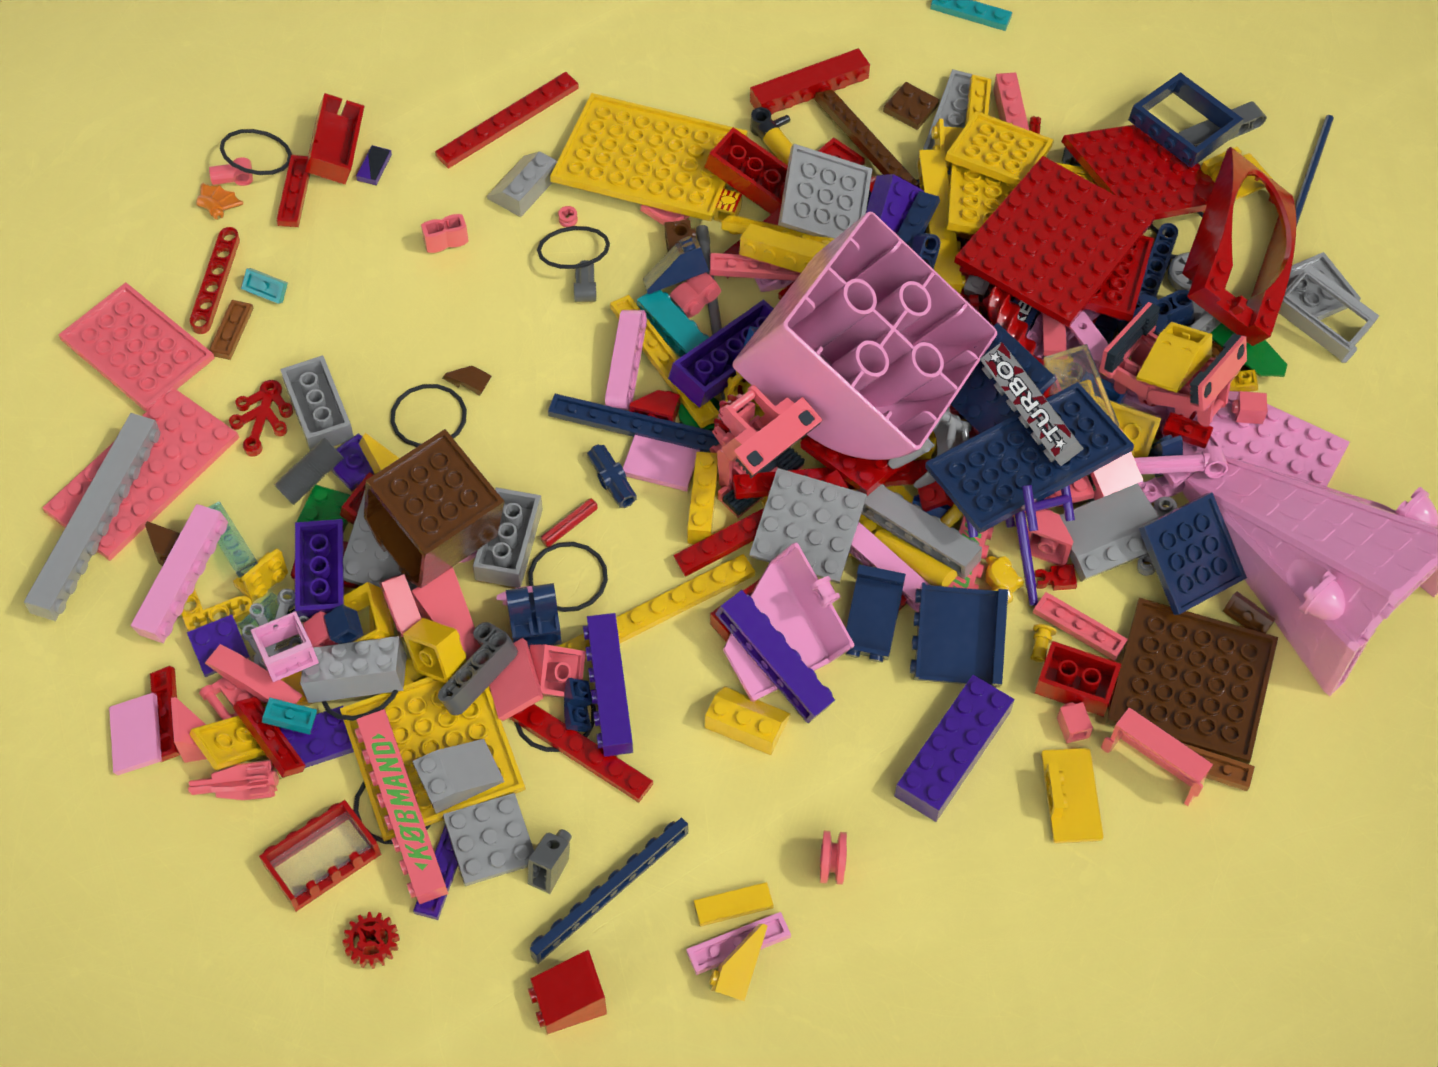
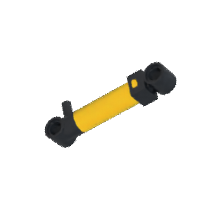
(770, 133)

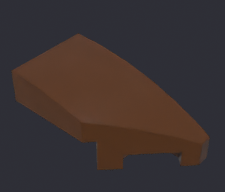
(469, 377)

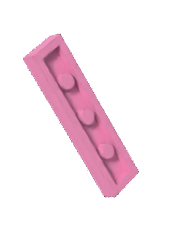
(714, 951)

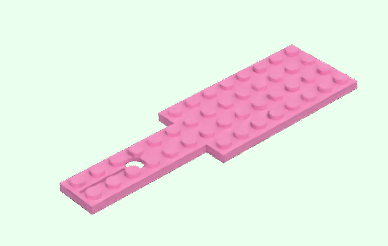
(1278, 444)

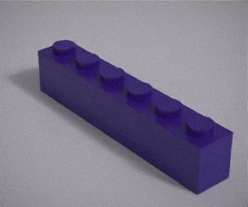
(775, 656)
(609, 685)

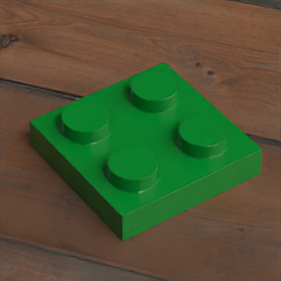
(324, 505)

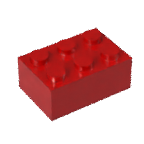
(1077, 678)

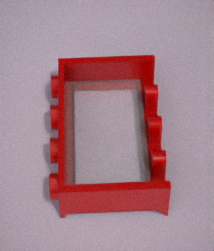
(320, 854)

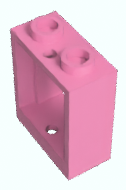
(290, 660)

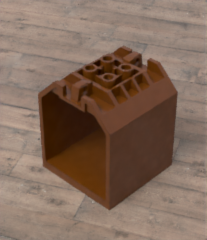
(431, 509)

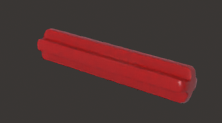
(569, 522)

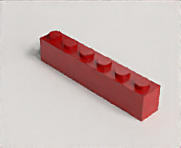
(806, 82)

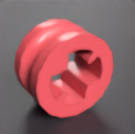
(564, 212)

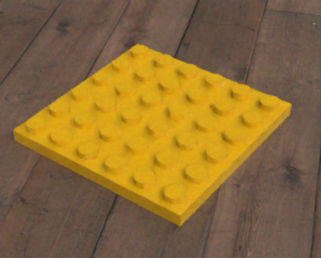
(425, 725)

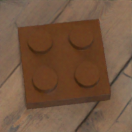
(911, 105)

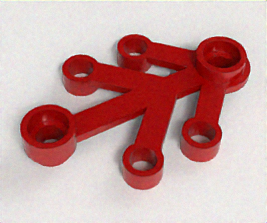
(261, 413)

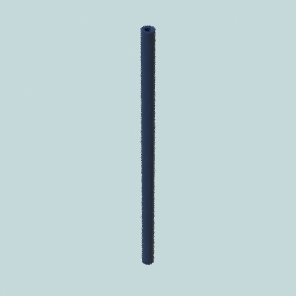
(1313, 166)

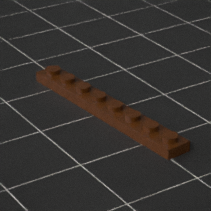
(862, 136)

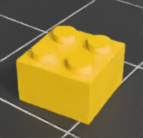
(435, 649)

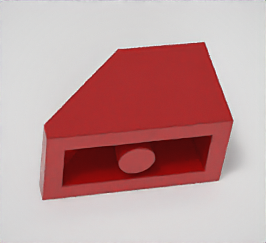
(658, 404)

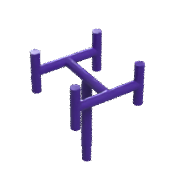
(1022, 531)

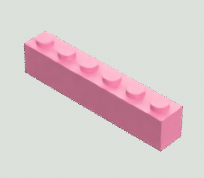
(179, 573)

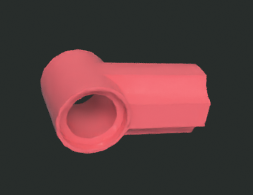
(227, 174)

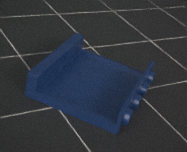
(959, 634)

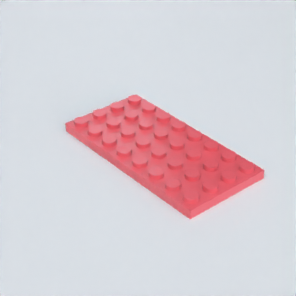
(186, 448)

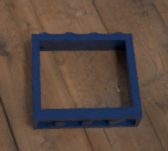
(1200, 101)

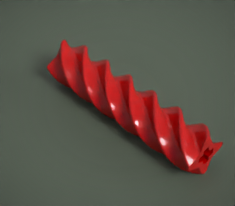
(1006, 314)

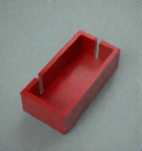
(334, 139)

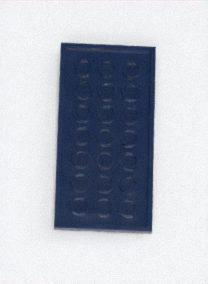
(989, 470)

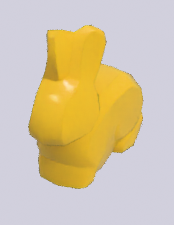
(1002, 575)

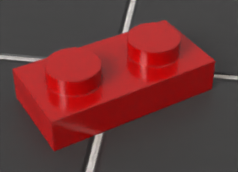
(1190, 430)

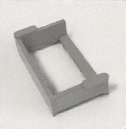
(1314, 327)

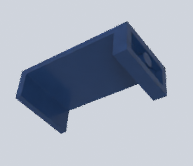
(874, 612)

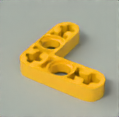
(200, 615)

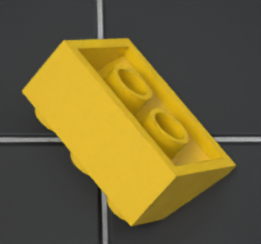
(746, 721)

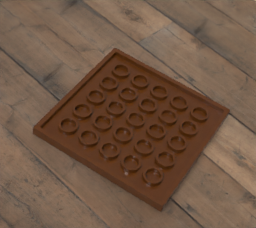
(1195, 678)

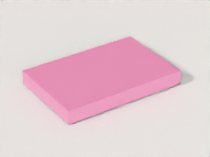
(660, 463)
(135, 734)

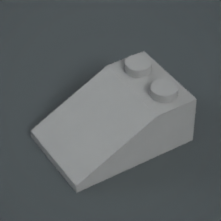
(457, 773)

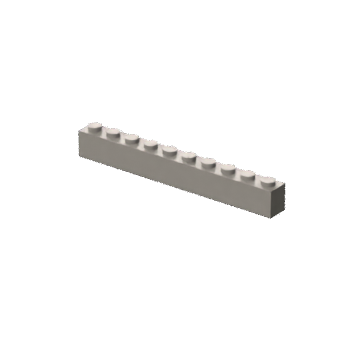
(92, 517)

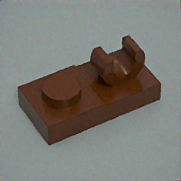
(1248, 613)

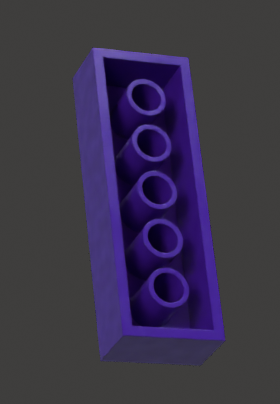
(706, 368)
(954, 748)

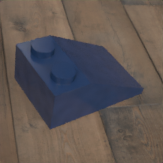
(679, 264)

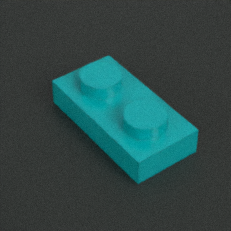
(264, 285)
(289, 716)

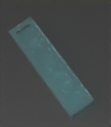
(234, 546)

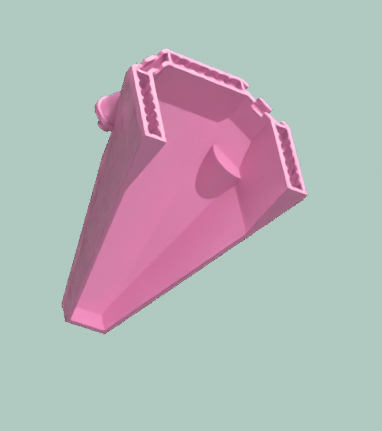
(1324, 558)

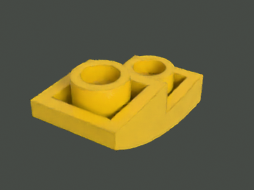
(1244, 381)

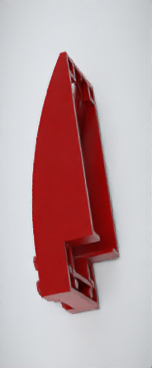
(1212, 257)

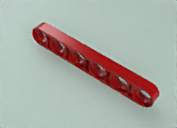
(214, 279)

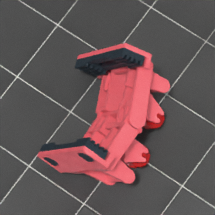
(1200, 395)
(759, 443)

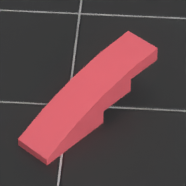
(250, 676)

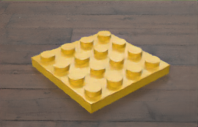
(998, 149)

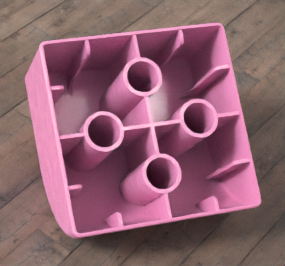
(868, 344)

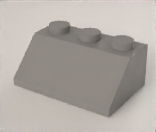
(524, 183)

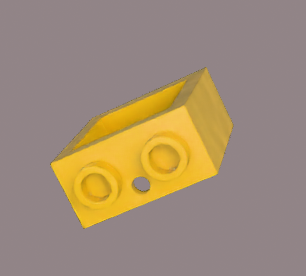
(371, 595)

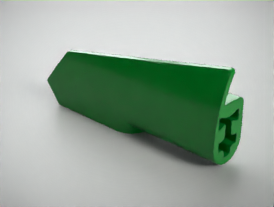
(1259, 357)

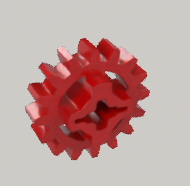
(372, 929)

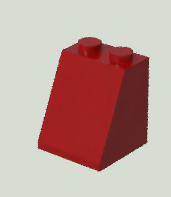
(568, 994)

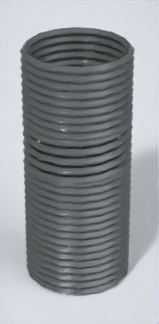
(308, 471)

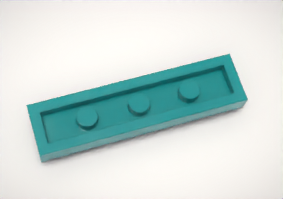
(975, 12)

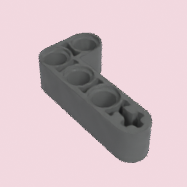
(480, 670)

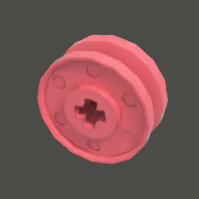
(833, 857)

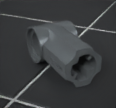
(585, 286)

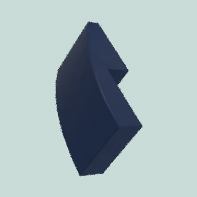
(576, 703)

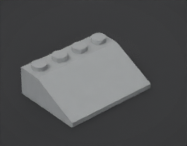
(1109, 532)

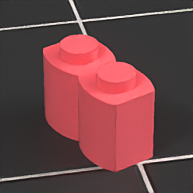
(444, 233)
(695, 293)

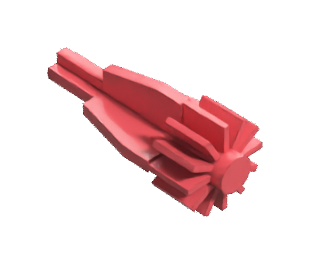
(239, 782)

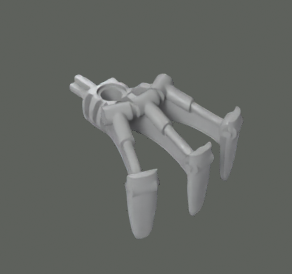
(949, 433)

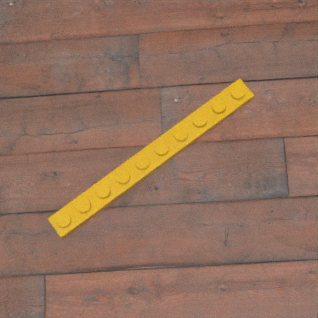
(675, 601)

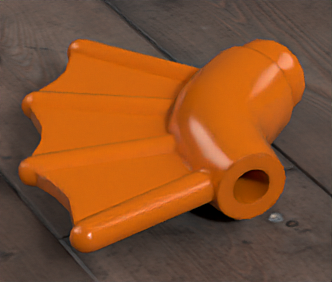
(217, 200)

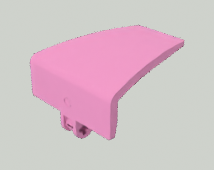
(801, 611)

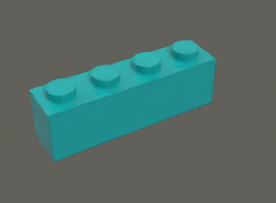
(671, 322)

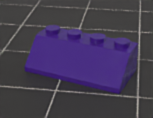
(318, 566)

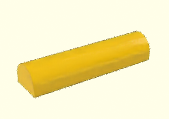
(924, 565)

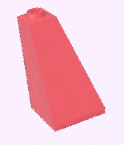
(445, 604)

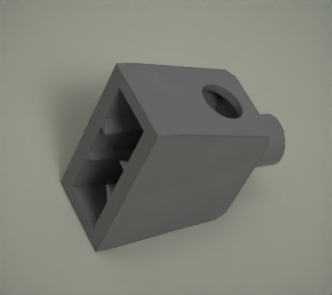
(549, 860)

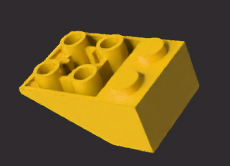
(1176, 357)

